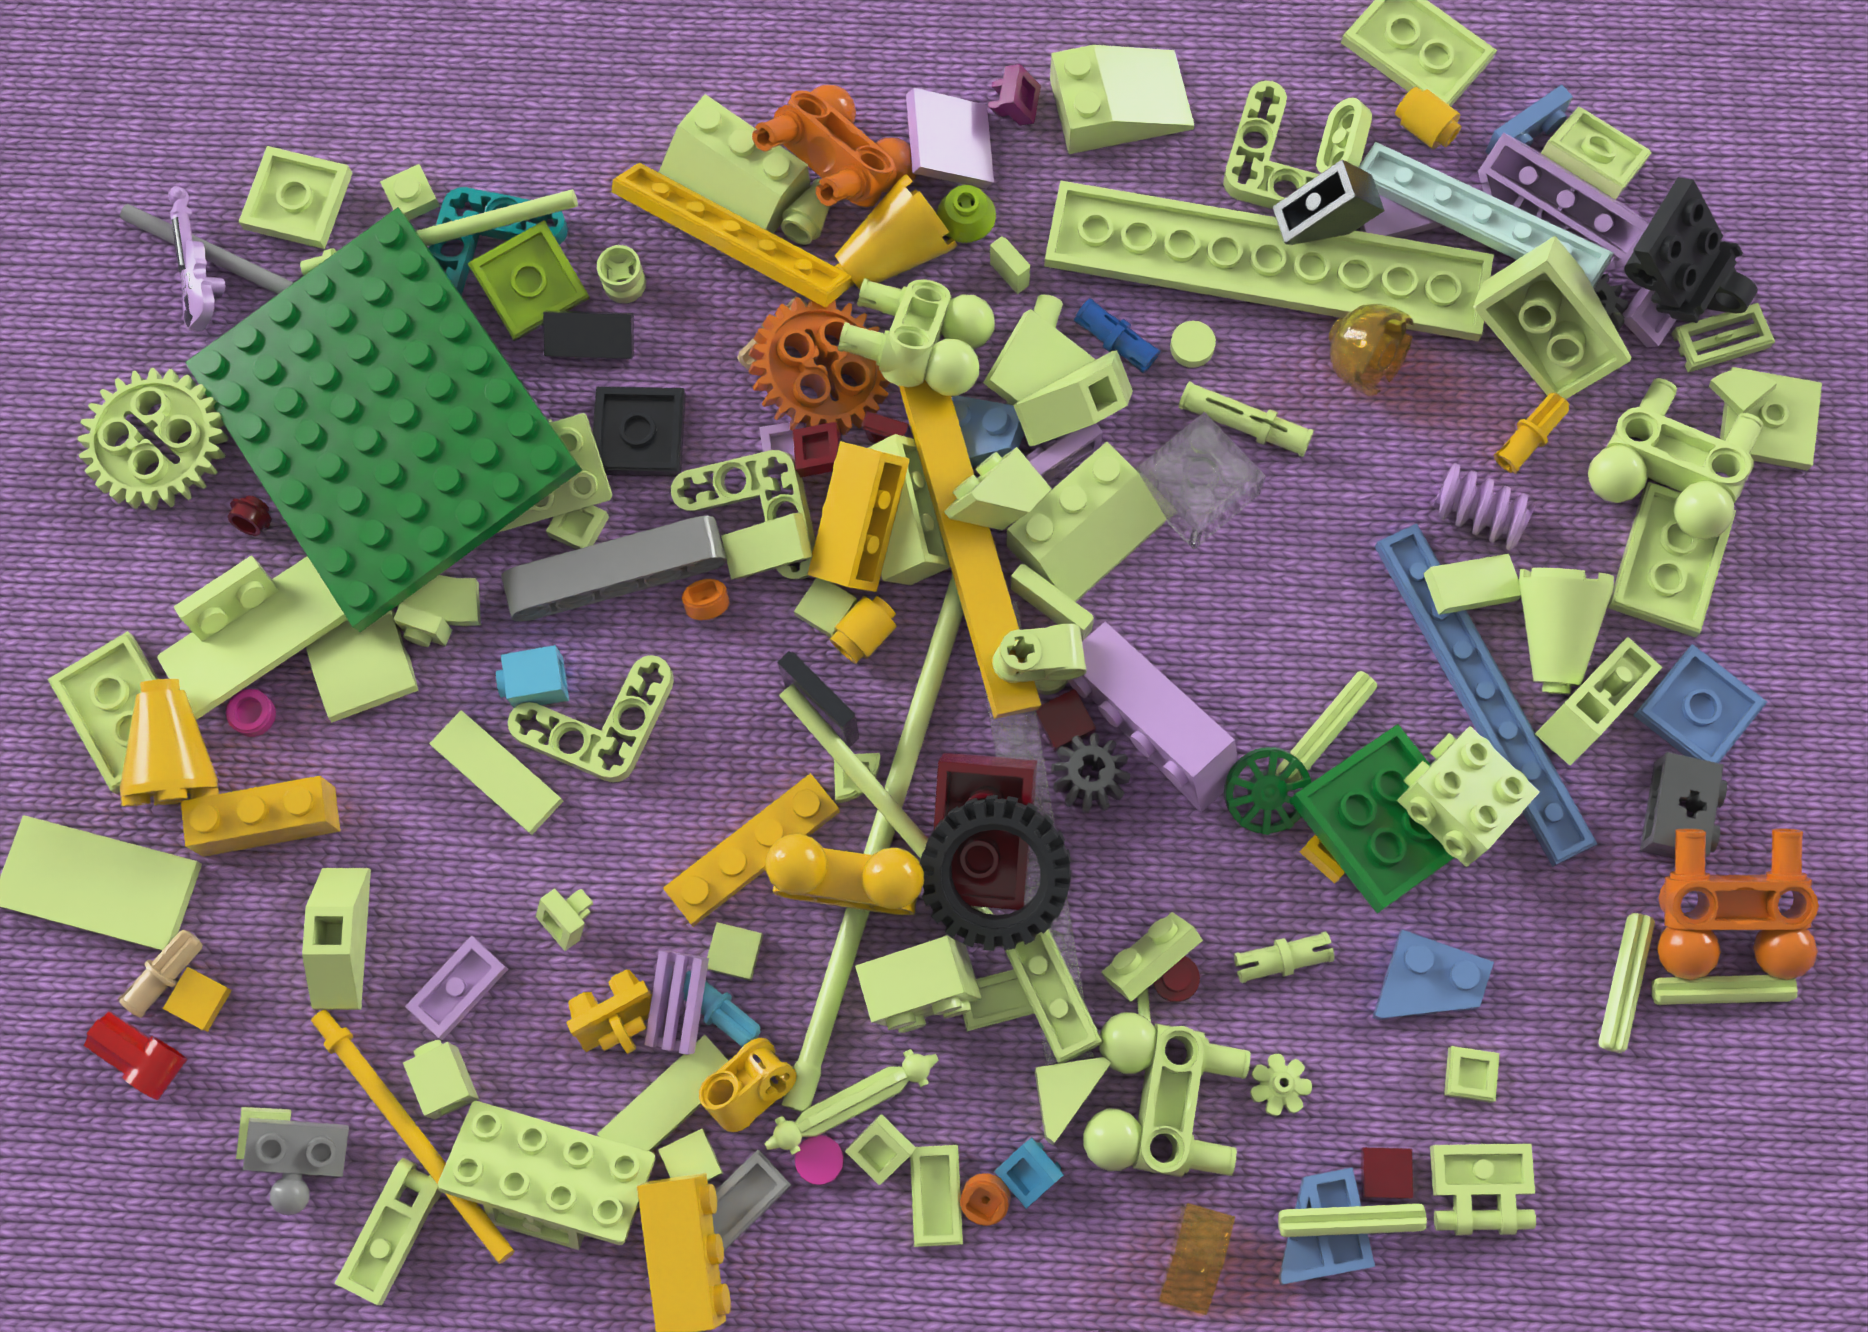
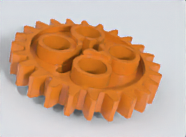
(785, 374)

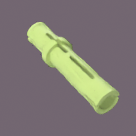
(1247, 419)

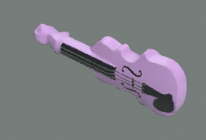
(197, 288)

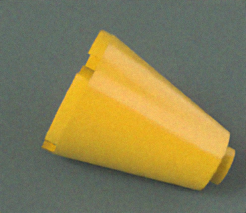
(894, 237)

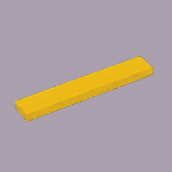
(732, 234)

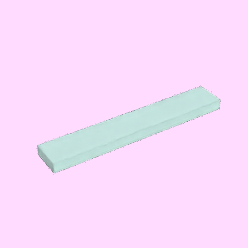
(1474, 211)

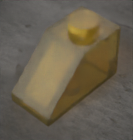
(1196, 1258)

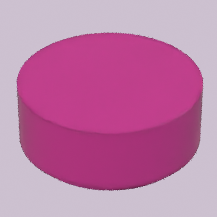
(250, 712)
(819, 1160)

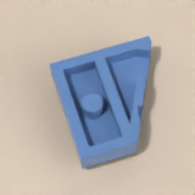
(987, 427)
(1430, 979)
(1329, 1254)

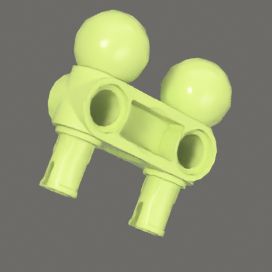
(912, 345)
(1679, 459)
(1167, 1099)

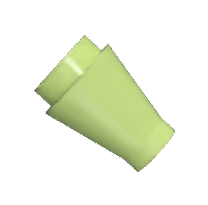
(805, 217)

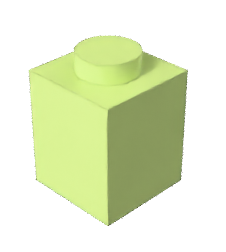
(440, 1079)

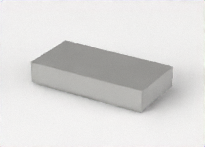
(747, 1197)

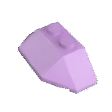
(1560, 197)

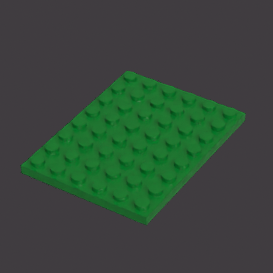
(381, 419)

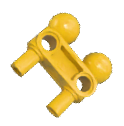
(875, 882)

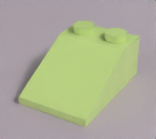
(1118, 95)
(1552, 320)

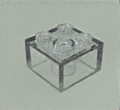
(1201, 480)

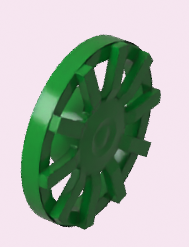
(1265, 790)

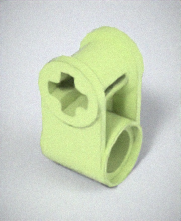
(1048, 652)

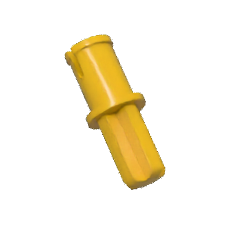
(1532, 433)

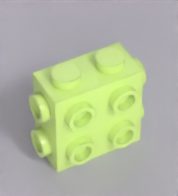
(1466, 795)

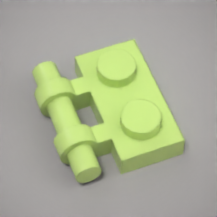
(1483, 1170)

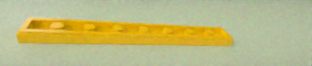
(967, 545)

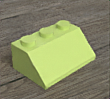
(720, 161)
(1087, 523)

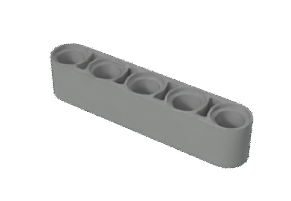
(613, 568)

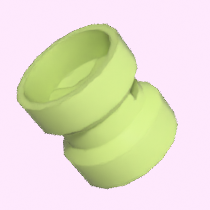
(621, 264)

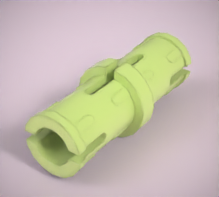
(1284, 957)

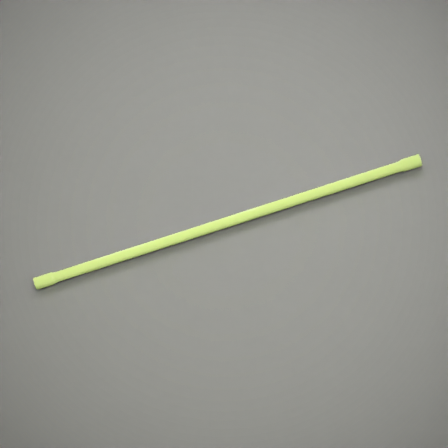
(882, 832)

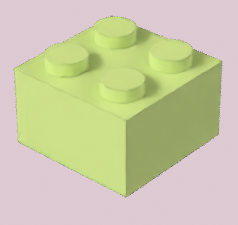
(919, 984)

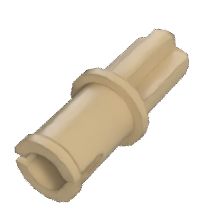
(160, 973)

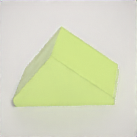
(1063, 1091)

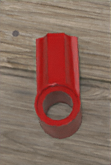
(145, 1061)

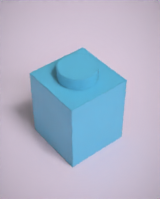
(533, 677)

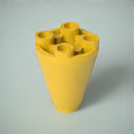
(165, 749)

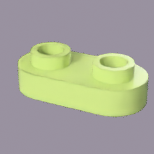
(1344, 134)

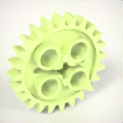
(123, 467)

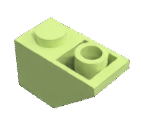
(1001, 493)

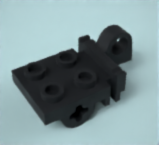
(1687, 261)

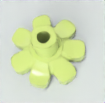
(1272, 1090)

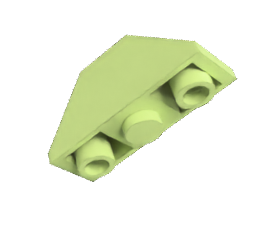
(1075, 400)
(336, 938)

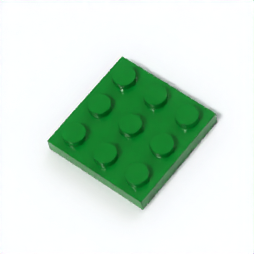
(1366, 827)

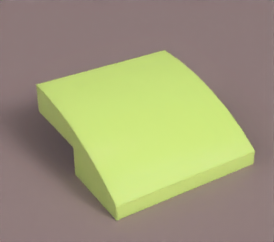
(361, 668)

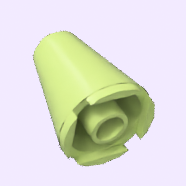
(1562, 623)

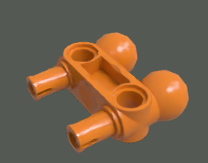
(823, 135)
(1738, 902)

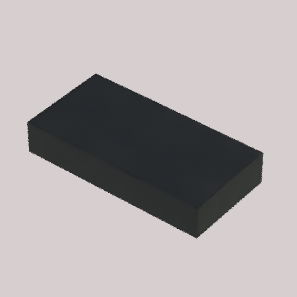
(588, 334)

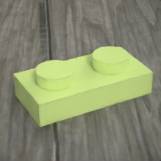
(1151, 956)

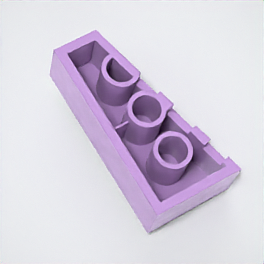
(1156, 717)

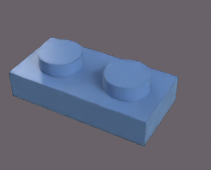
(1541, 116)

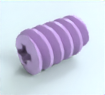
(1483, 506)

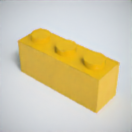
(858, 517)
(260, 816)
(683, 1254)

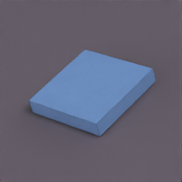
(1700, 707)

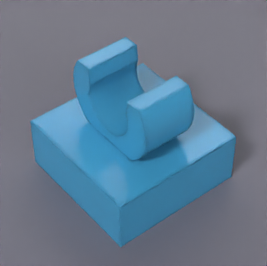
(1029, 1172)

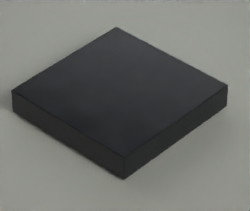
(640, 430)
(820, 696)

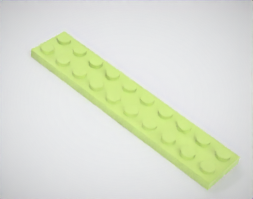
(1247, 259)

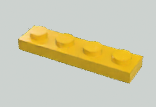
(744, 852)

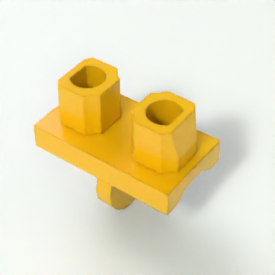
(613, 1019)

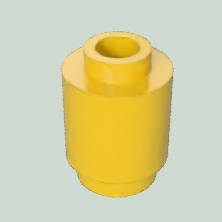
(1428, 118)
(863, 628)

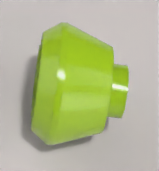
(967, 214)

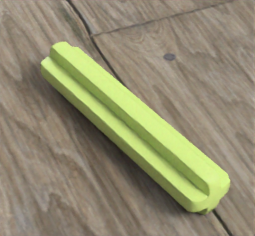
(1331, 723)
(1626, 983)
(1723, 990)
(1352, 1220)

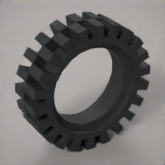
(988, 928)

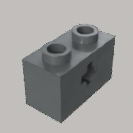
(1678, 780)

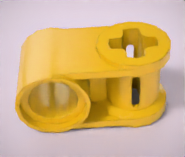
(744, 1087)

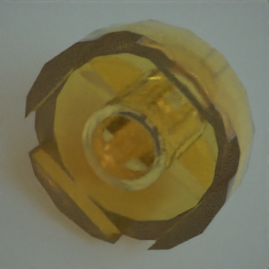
(1369, 345)

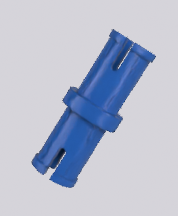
(1116, 335)

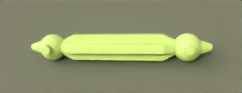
(851, 1101)

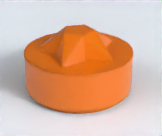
(705, 599)
(985, 1199)

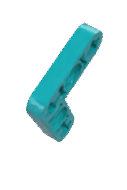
(457, 266)

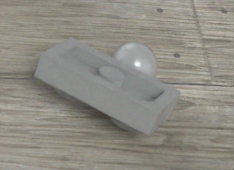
(294, 1150)

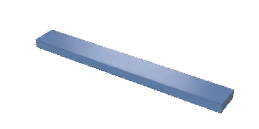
(1486, 697)

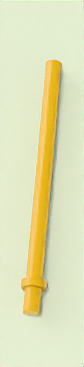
(339, 1042)

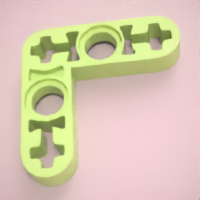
(1263, 173)
(757, 485)
(600, 741)

